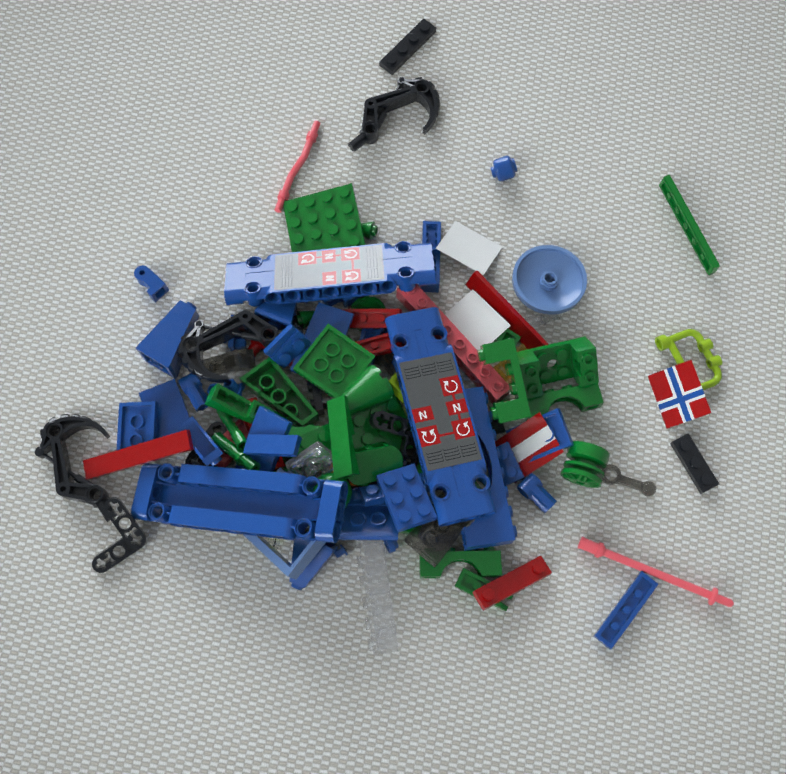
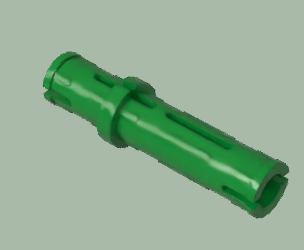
(230, 448)

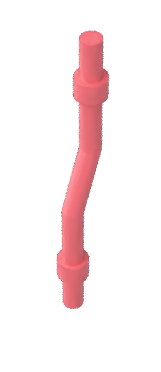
(284, 193)

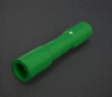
(236, 435)

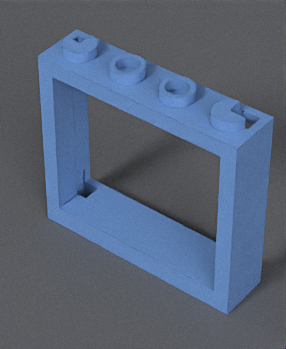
(290, 570)

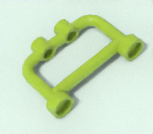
(704, 346)

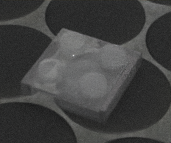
(312, 461)

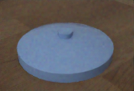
(549, 279)

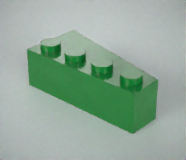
(279, 392)

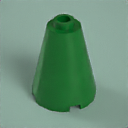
(368, 390)

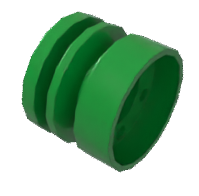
(585, 464)

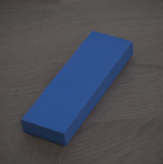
(272, 445)

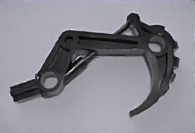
(406, 93)
(242, 324)
(83, 490)

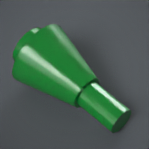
(369, 229)
(303, 318)

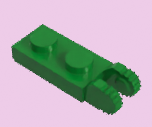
(470, 581)

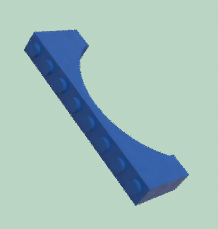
(496, 528)

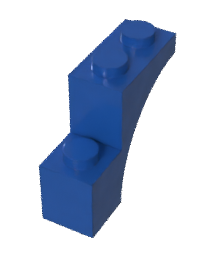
(202, 443)

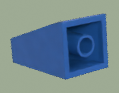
(162, 343)

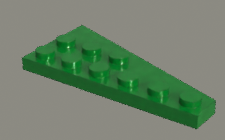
(364, 432)

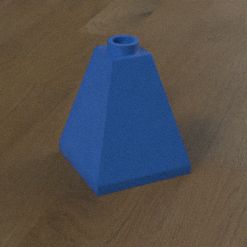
(277, 315)
(315, 565)

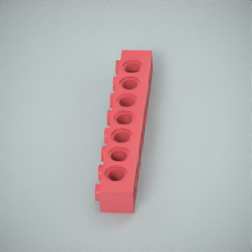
(464, 351)

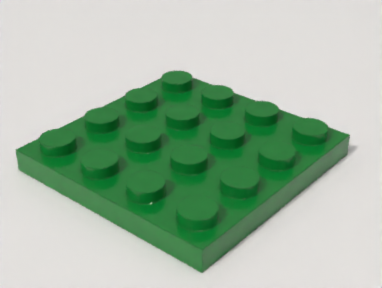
(324, 220)

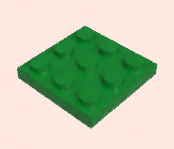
(333, 362)

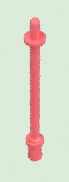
(600, 550)

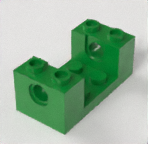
(573, 359)
(512, 408)

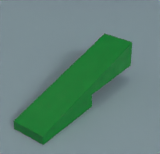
(234, 404)
(341, 434)

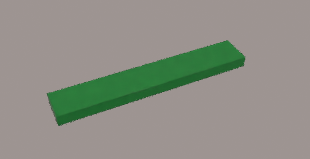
(689, 225)

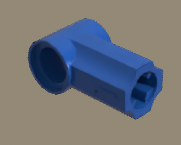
(193, 389)
(533, 489)

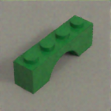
(583, 397)
(485, 562)

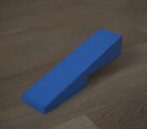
(432, 234)

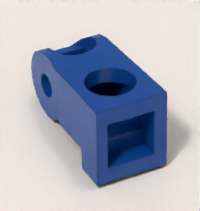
(149, 279)

